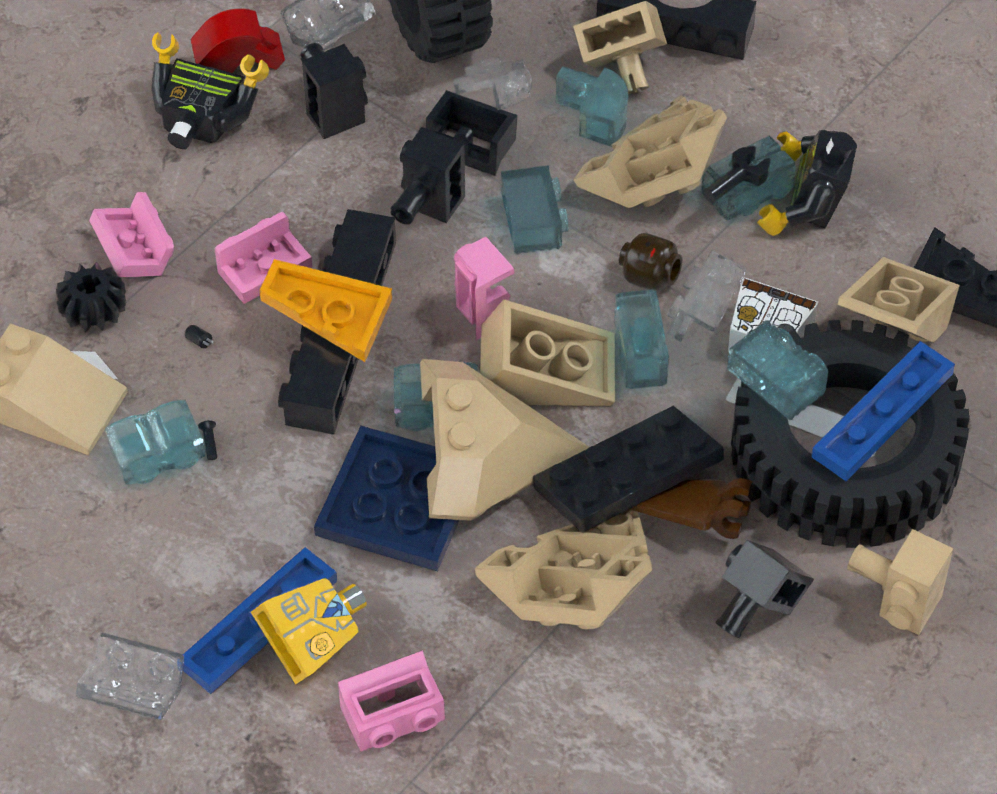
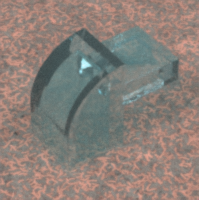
(599, 100)

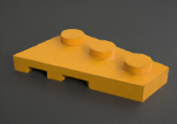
(329, 304)

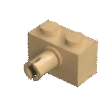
(622, 39)
(910, 582)

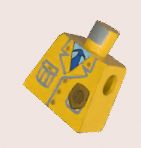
(309, 624)

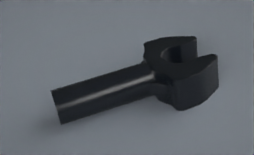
(741, 172)

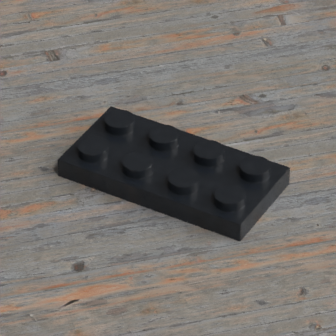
(628, 468)

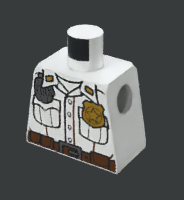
(763, 302)

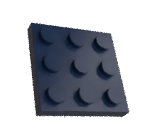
(383, 501)

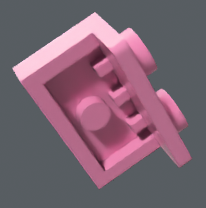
(133, 238)
(249, 255)

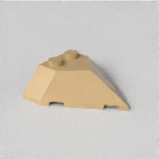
(657, 156)
(484, 441)
(571, 573)

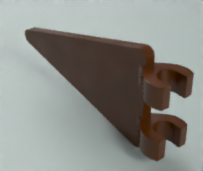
(702, 505)

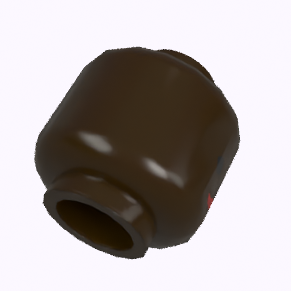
(650, 262)

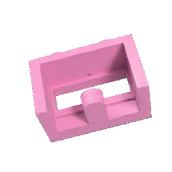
(476, 270)
(399, 719)

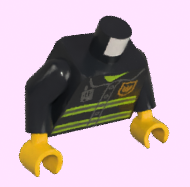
(201, 99)
(819, 182)

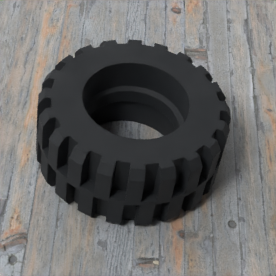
(443, 27)

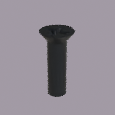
(207, 428)

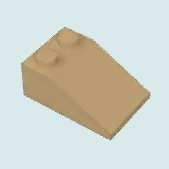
(903, 299)
(547, 357)
(54, 391)

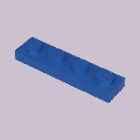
(883, 411)
(238, 634)

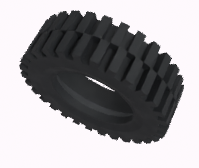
(876, 496)

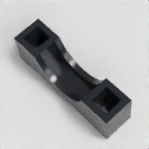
(714, 28)

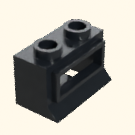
(476, 120)

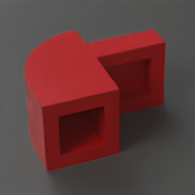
(232, 36)

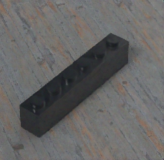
(321, 369)

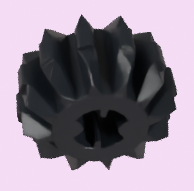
(91, 297)

